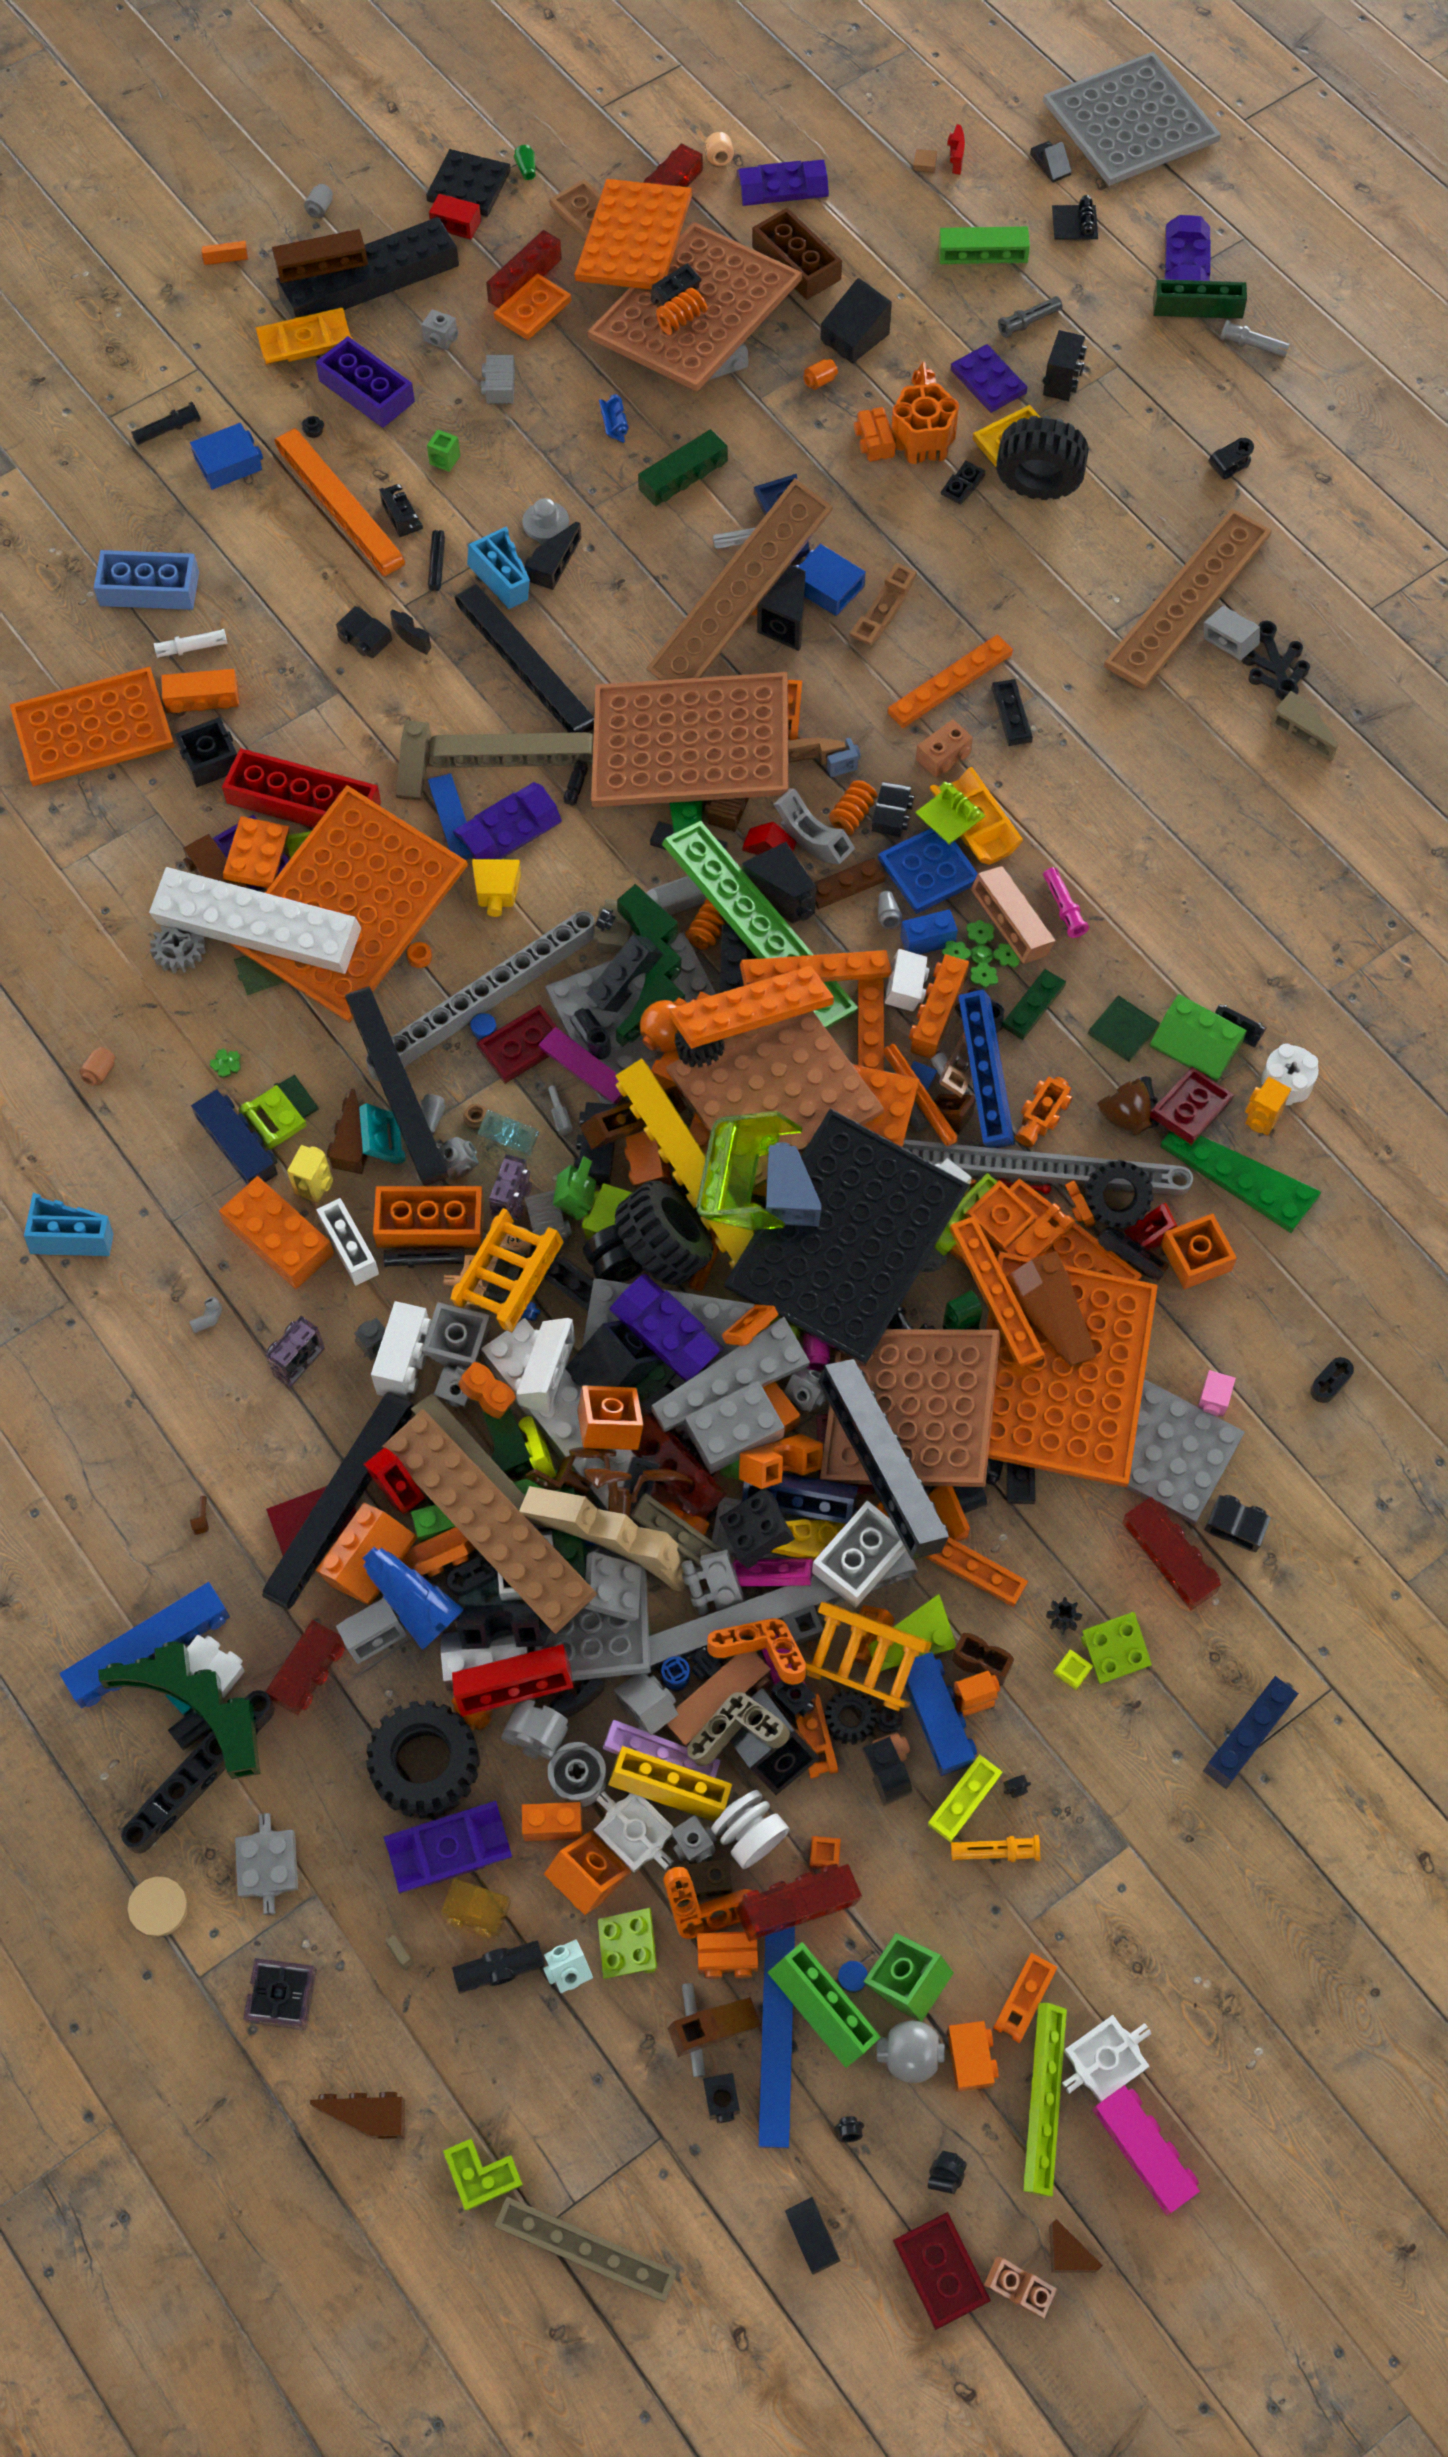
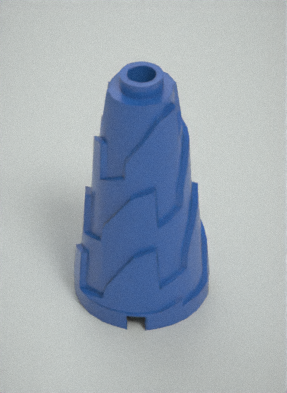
(420, 1605)

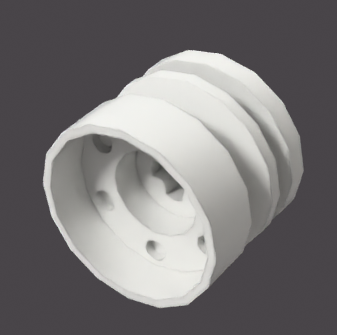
(754, 1834)

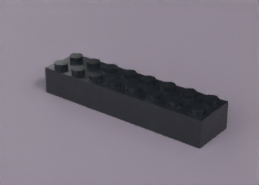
(392, 264)

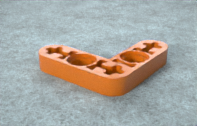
(764, 1638)
(693, 1911)

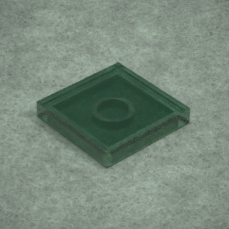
(1123, 1028)

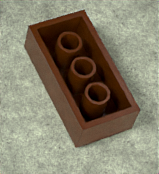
(795, 245)

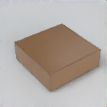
(925, 160)

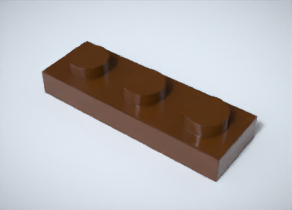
(848, 882)

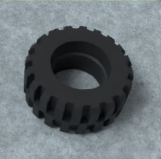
(1042, 457)
(664, 1233)
(405, 1726)

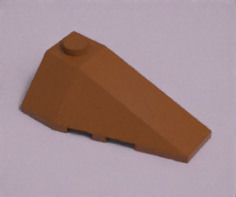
(1051, 1305)

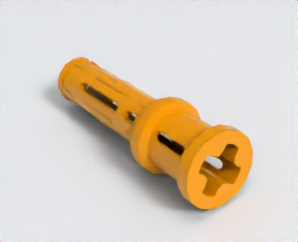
(1011, 1848)

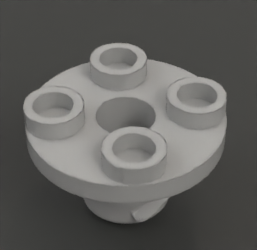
(545, 520)

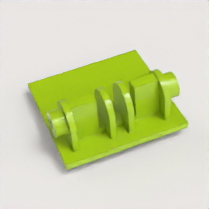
(950, 813)
(1116, 1647)
(627, 1943)

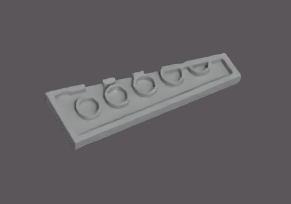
(767, 1358)

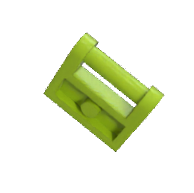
(280, 1113)

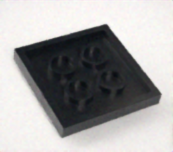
(470, 179)

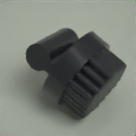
(947, 2173)

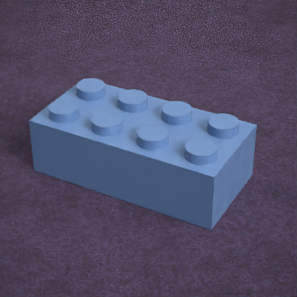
(146, 579)

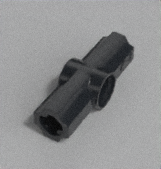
(498, 1966)

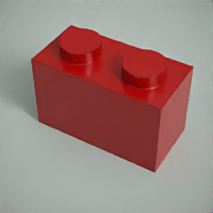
(456, 215)
(394, 1480)

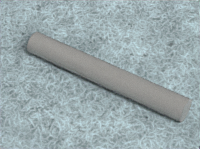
(690, 2008)

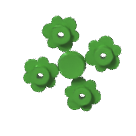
(981, 954)

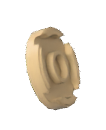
(157, 1906)

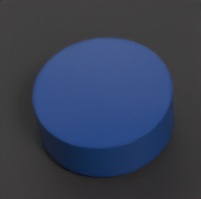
(483, 1025)
(852, 1976)

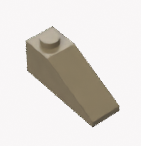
(1303, 723)
(413, 759)

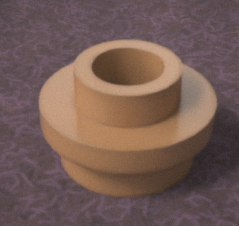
(470, 1112)

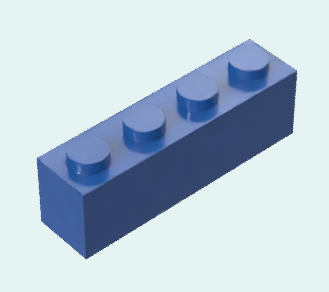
(938, 1716)

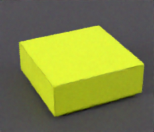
(1073, 1669)

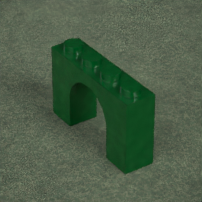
(509, 1446)

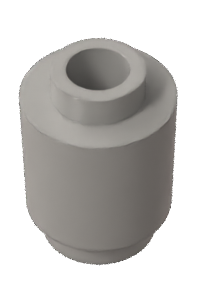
(318, 201)

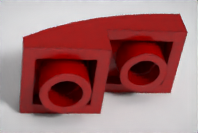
(957, 145)

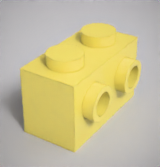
(310, 1173)

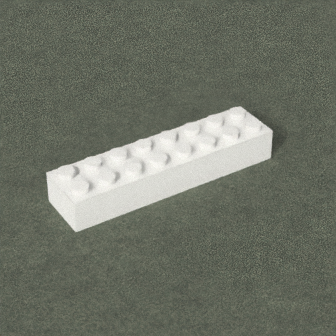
(255, 920)
(561, 1425)

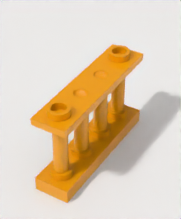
(520, 1290)
(886, 1636)

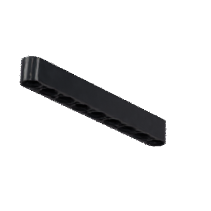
(524, 660)
(396, 1086)
(335, 1504)

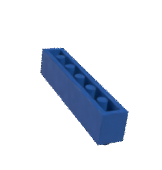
(986, 1069)
(178, 1623)

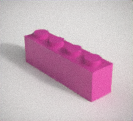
(1146, 2150)

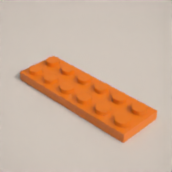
(751, 1006)

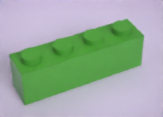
(984, 245)
(824, 2005)

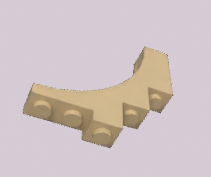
(614, 1531)

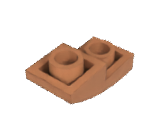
(1020, 2287)

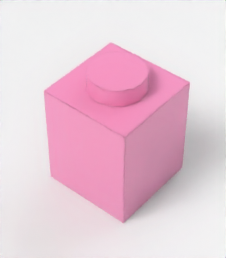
(1216, 1393)

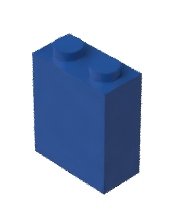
(227, 455)
(831, 579)

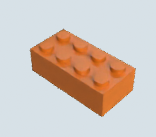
(428, 1216)
(276, 1232)

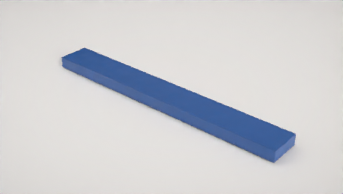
(776, 2048)

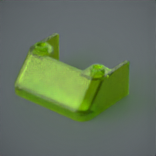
(732, 1168)

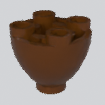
(1129, 1107)

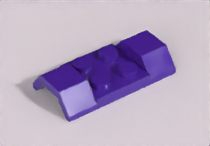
(783, 182)
(1187, 249)
(510, 823)
(666, 1327)
(448, 1847)

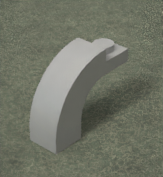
(819, 840)

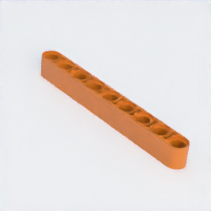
(339, 502)

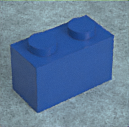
(928, 932)

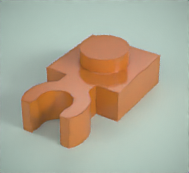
(1081, 1210)

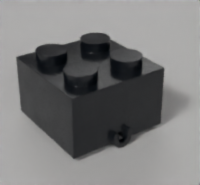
(1064, 366)
(207, 751)

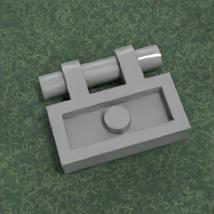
(721, 1579)

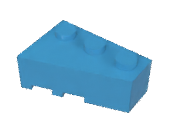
(499, 567)
(66, 1230)

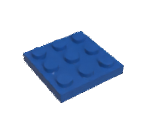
(928, 869)

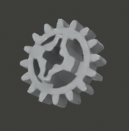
(176, 948)

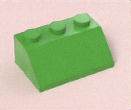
(1198, 1038)

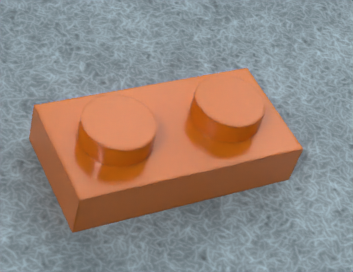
(749, 1325)

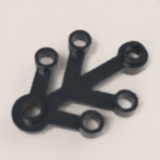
(1275, 664)

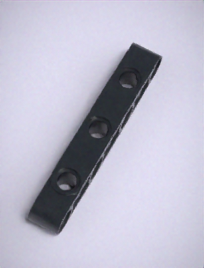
(194, 1775)

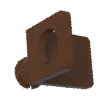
(564, 1475)

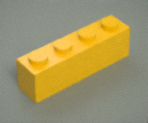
(669, 1784)

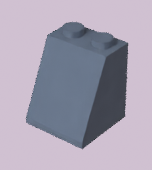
(789, 1187)

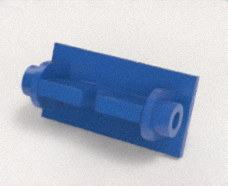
(614, 418)

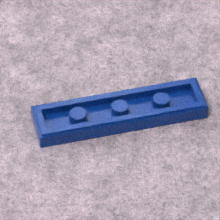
(449, 812)

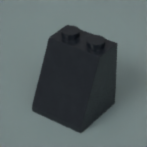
(857, 321)
(782, 609)
(783, 882)
(612, 1358)
(773, 1765)

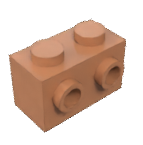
(944, 748)

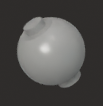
(911, 2051)

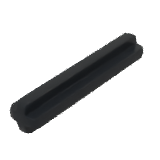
(436, 560)

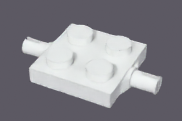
(634, 1831)
(1106, 2058)

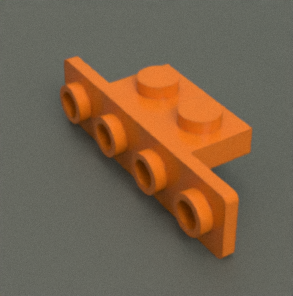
(438, 1551)

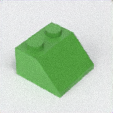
(909, 1976)

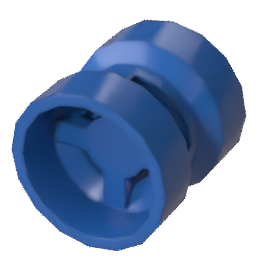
(674, 1679)

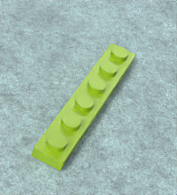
(1045, 2100)

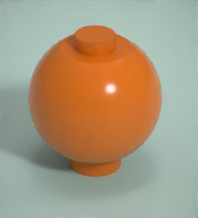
(657, 1026)

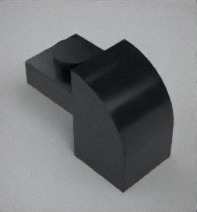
(889, 1772)

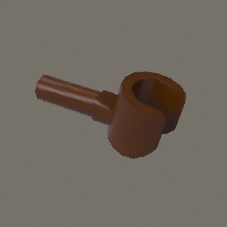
(200, 1524)

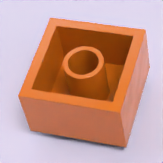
(1198, 1251)
(610, 1417)

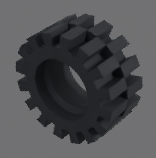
(699, 1054)
(855, 1700)

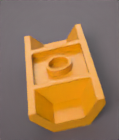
(302, 336)
(993, 835)

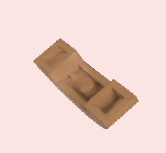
(885, 605)
(812, 748)
(957, 1069)

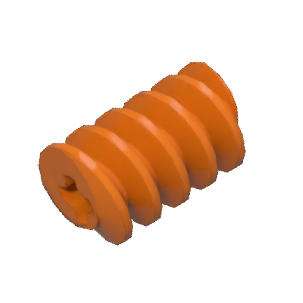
(680, 309)
(853, 806)
(705, 927)

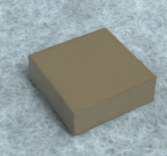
(399, 1952)

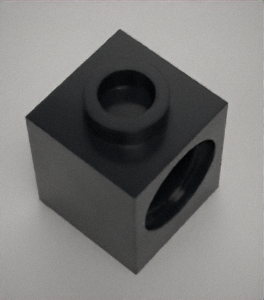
(717, 2084)

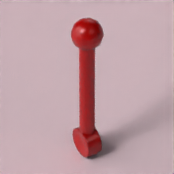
(1046, 1188)

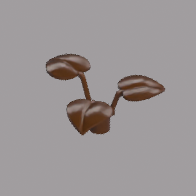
(619, 1497)

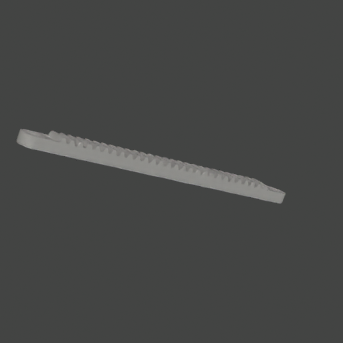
(1043, 1166)

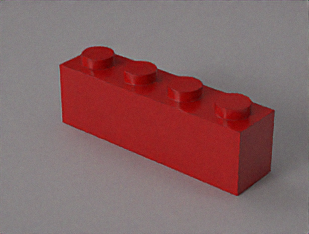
(512, 1680)

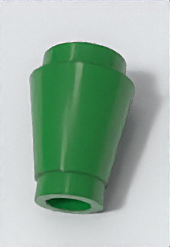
(525, 159)

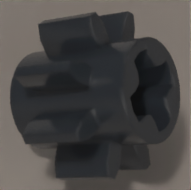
(1063, 1608)
(706, 1664)

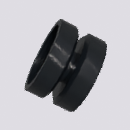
(610, 1257)

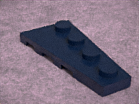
(769, 493)

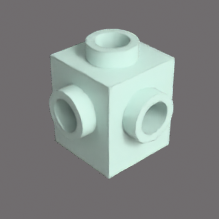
(567, 1966)

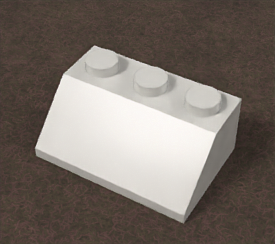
(545, 1364)
(457, 1659)

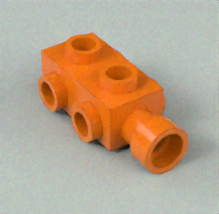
(1040, 1113)

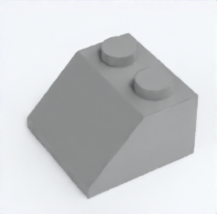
(456, 1336)

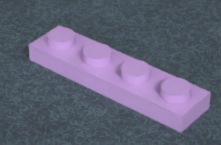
(639, 1740)

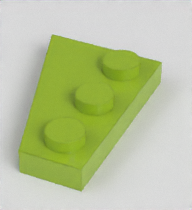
(927, 1623)

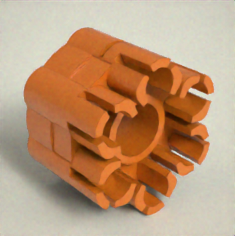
(924, 422)

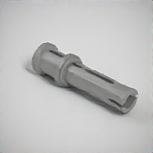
(1244, 336)

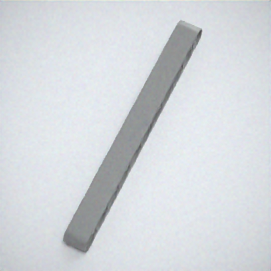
(490, 985)
(692, 1636)

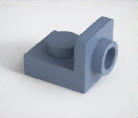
(844, 761)

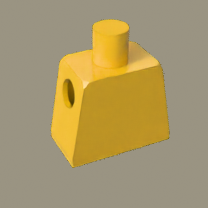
(496, 883)

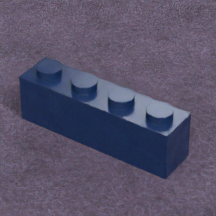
(234, 1138)
(811, 1497)
(1250, 1732)

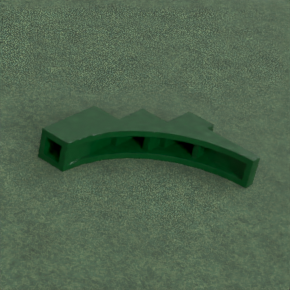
(653, 922)
(172, 1676)

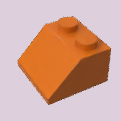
(587, 1872)

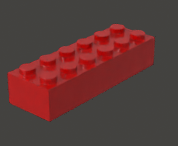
(287, 788)

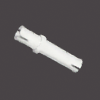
(190, 643)

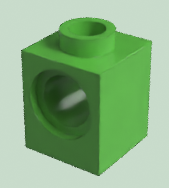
(443, 450)

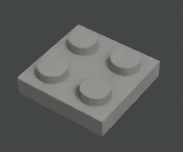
(615, 1584)

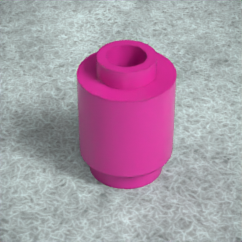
(816, 1352)

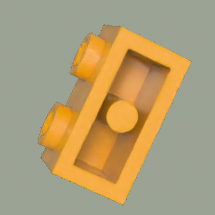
(1266, 1105)

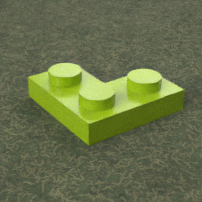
(479, 2183)

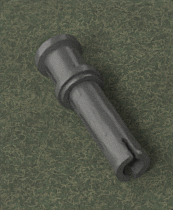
(1021, 319)

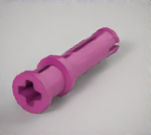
(1069, 911)

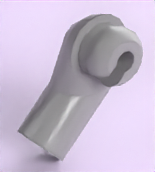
(210, 1315)

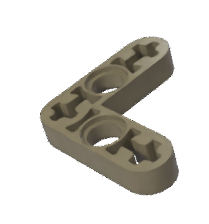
(740, 1718)

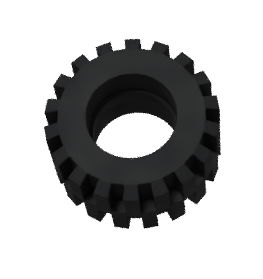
(1135, 1210)

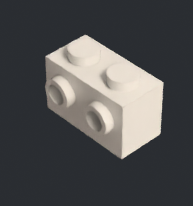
(906, 980)

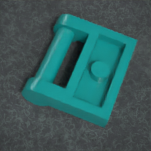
(375, 1134)

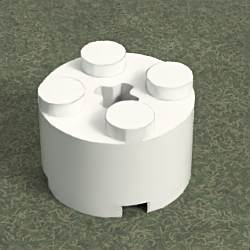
(1293, 1068)

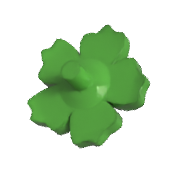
(225, 1063)

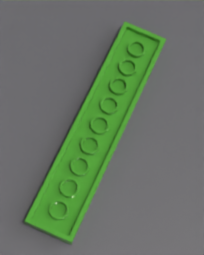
(745, 907)

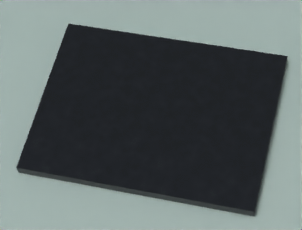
(871, 1240)

